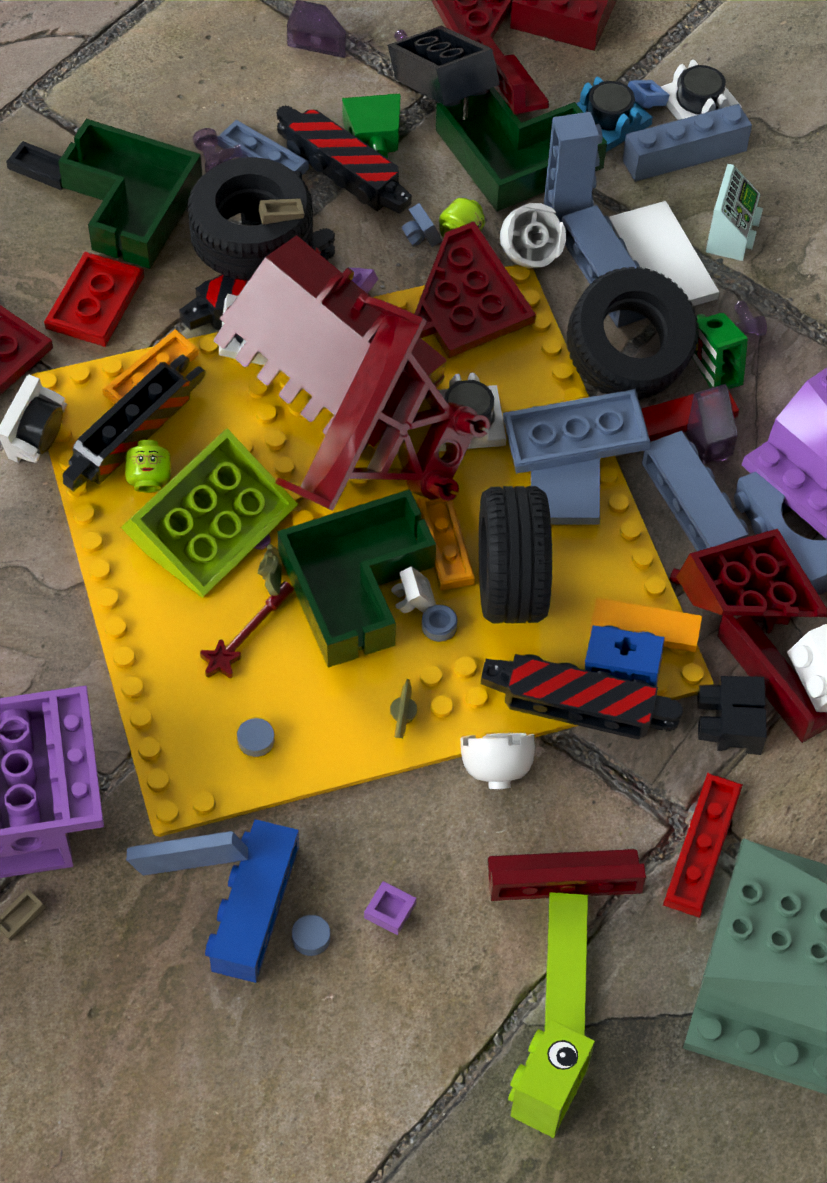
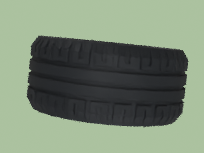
(235, 189)
(655, 299)
(515, 554)

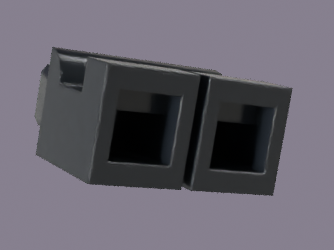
(739, 713)

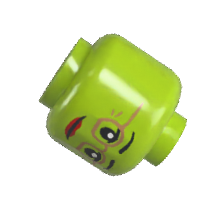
(459, 213)
(147, 466)

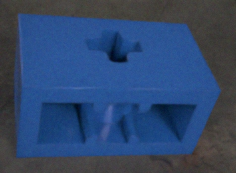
(625, 653)

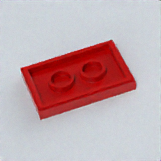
(94, 299)

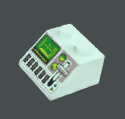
(734, 216)

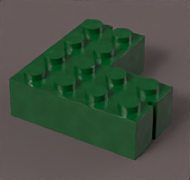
(498, 150)
(141, 188)
(342, 562)

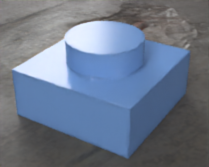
(648, 93)

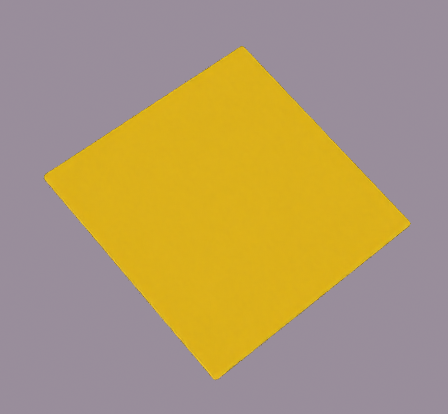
(334, 720)

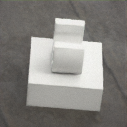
(417, 591)

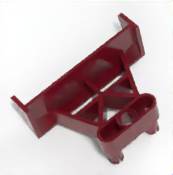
(363, 407)

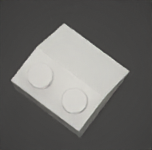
(810, 663)

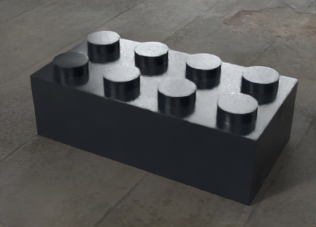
(444, 65)

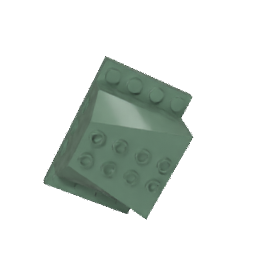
(768, 971)

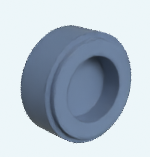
(439, 623)
(255, 737)
(311, 935)

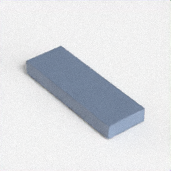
(257, 145)
(187, 853)

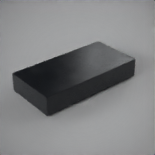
(36, 164)

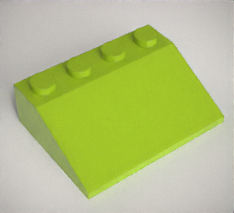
(210, 514)

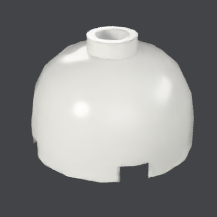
(532, 236)
(498, 757)

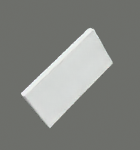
(661, 245)

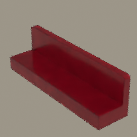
(516, 84)
(782, 684)
(567, 872)

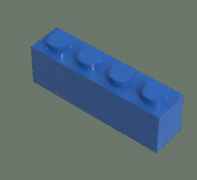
(253, 902)

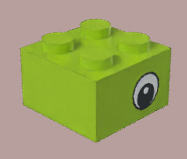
(550, 1077)

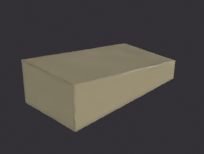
(280, 210)
(20, 914)

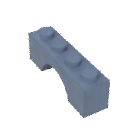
(764, 509)

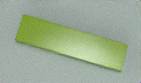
(566, 960)

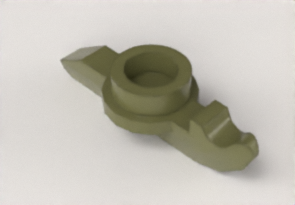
(271, 570)
(403, 709)

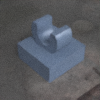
(421, 228)

